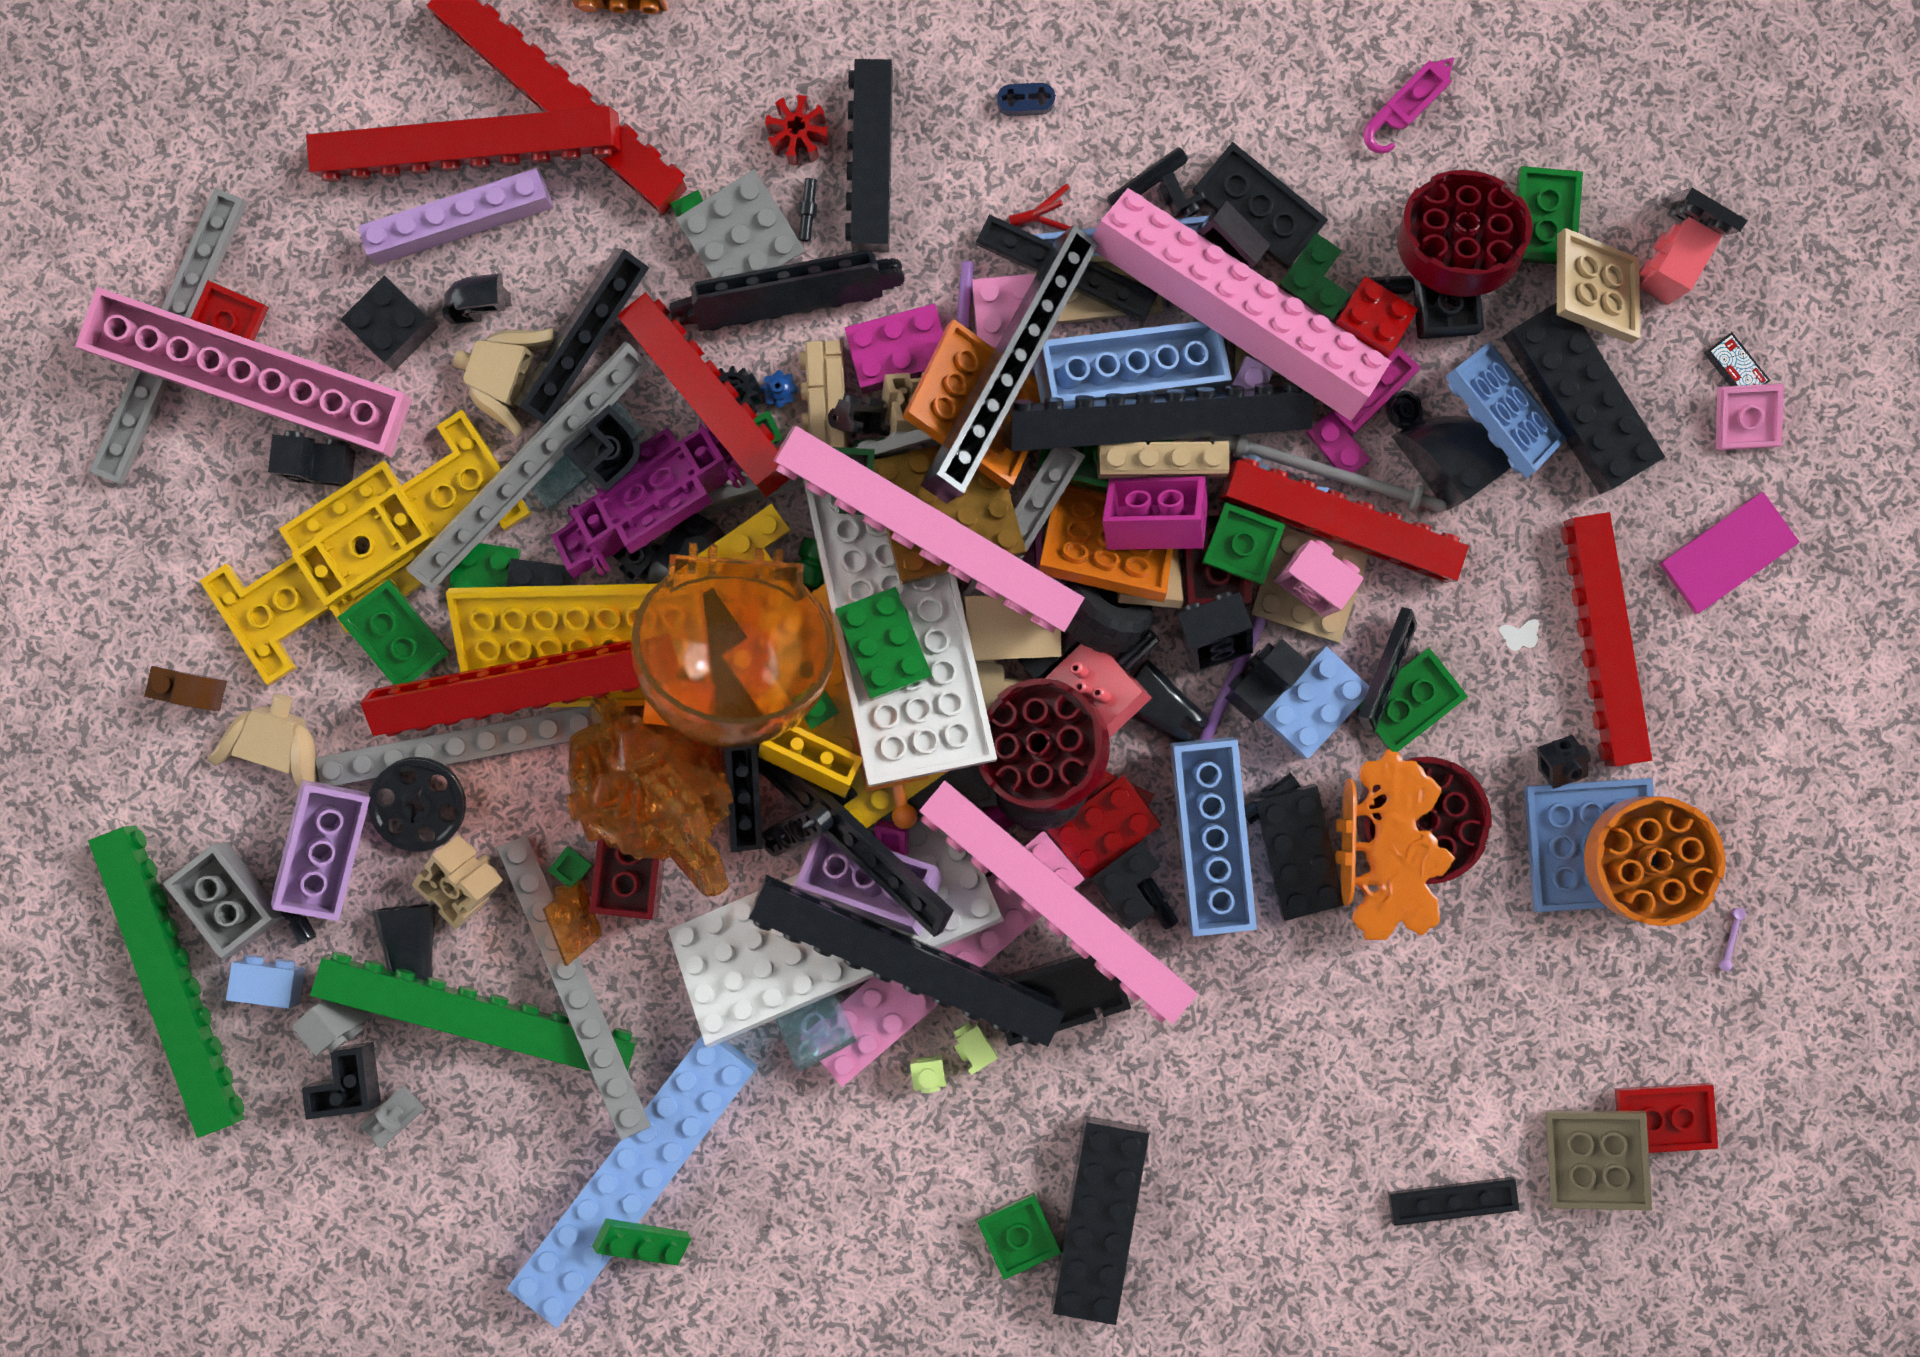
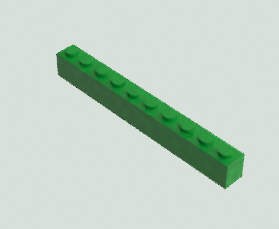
(167, 980)
(455, 1010)

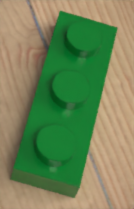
(641, 1242)

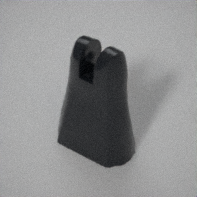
(1167, 707)
(407, 937)

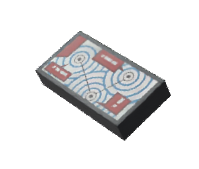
(1735, 362)

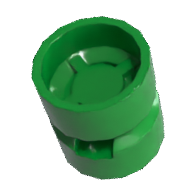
(811, 563)

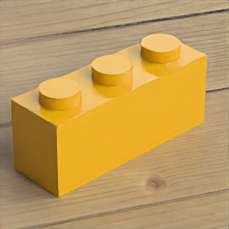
(813, 759)

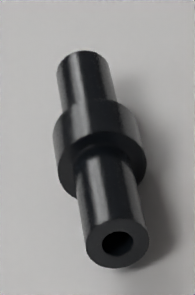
(807, 209)

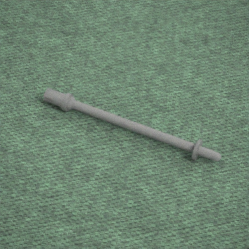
(1241, 444)

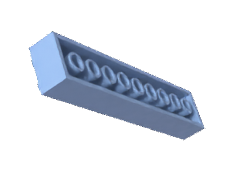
(632, 1177)

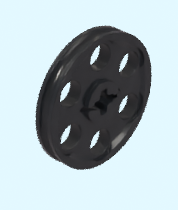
(404, 810)

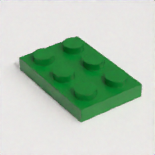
(1553, 205)
(393, 634)
(883, 643)
(1418, 700)

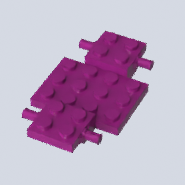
(649, 501)

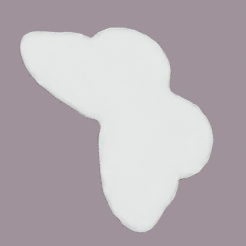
(1524, 636)

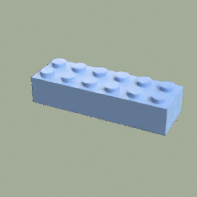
(1133, 362)
(1213, 836)

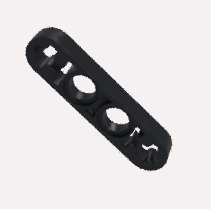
(797, 829)

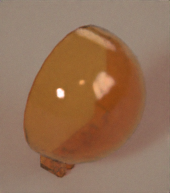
(732, 648)

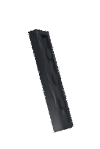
(1388, 670)
(1453, 1201)

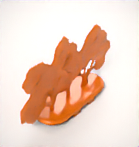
(1398, 855)

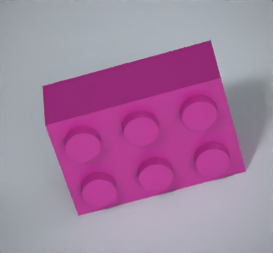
(894, 345)
(1155, 513)

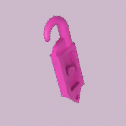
(1409, 101)

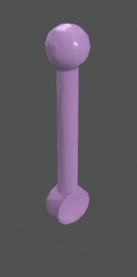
(1738, 914)

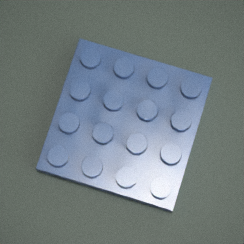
(1506, 409)
(1557, 837)

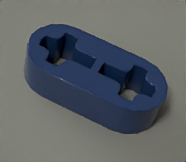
(1026, 91)

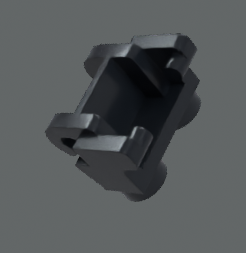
(859, 416)

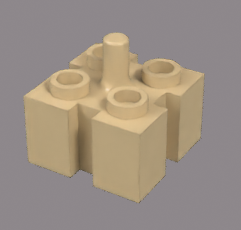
(897, 394)
(457, 881)

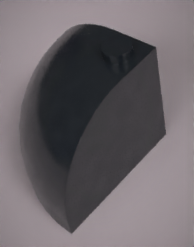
(1452, 456)

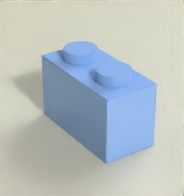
(265, 982)

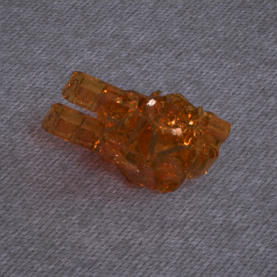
(649, 791)

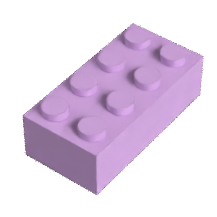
(320, 850)
(841, 881)

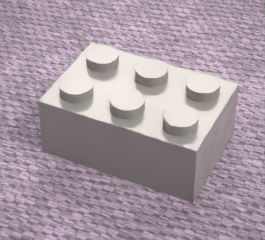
(223, 899)

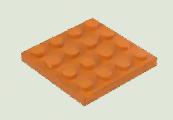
(945, 389)
(1078, 550)

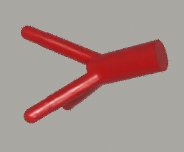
(1035, 214)

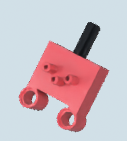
(1108, 680)

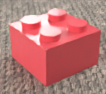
(1678, 260)

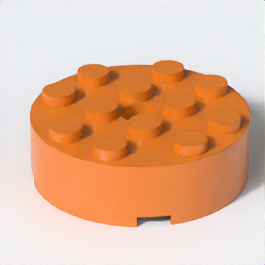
(1687, 866)

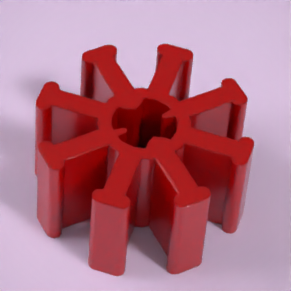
(784, 128)

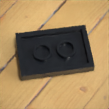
(1704, 210)

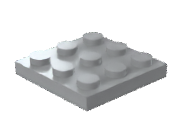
(740, 229)

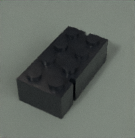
(1076, 985)

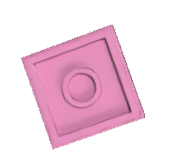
(1749, 416)

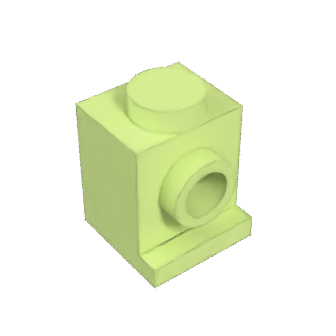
(974, 1046)
(928, 1073)

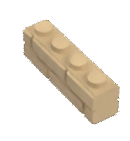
(823, 389)
(1163, 459)

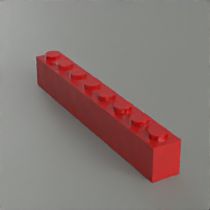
(704, 391)
(1343, 521)
(1606, 640)

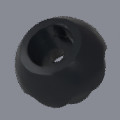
(1411, 406)

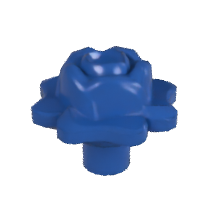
(779, 389)

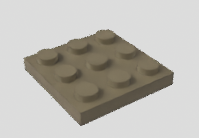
(1598, 1160)

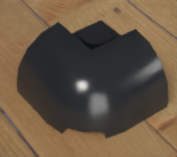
(473, 296)
(605, 450)

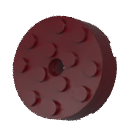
(1464, 233)
(1067, 765)
(1457, 820)

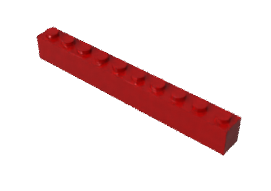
(552, 91)
(464, 143)
(500, 689)

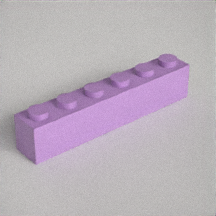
(455, 216)

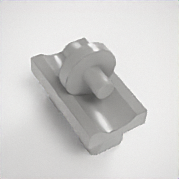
(392, 1117)

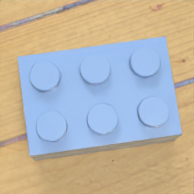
(1316, 703)

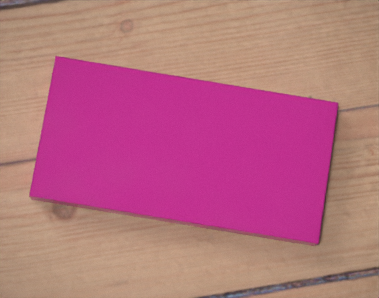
(1729, 552)

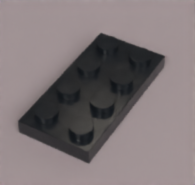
(1263, 201)
(1299, 852)

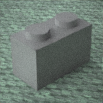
(330, 1026)

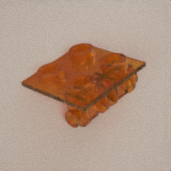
(571, 922)

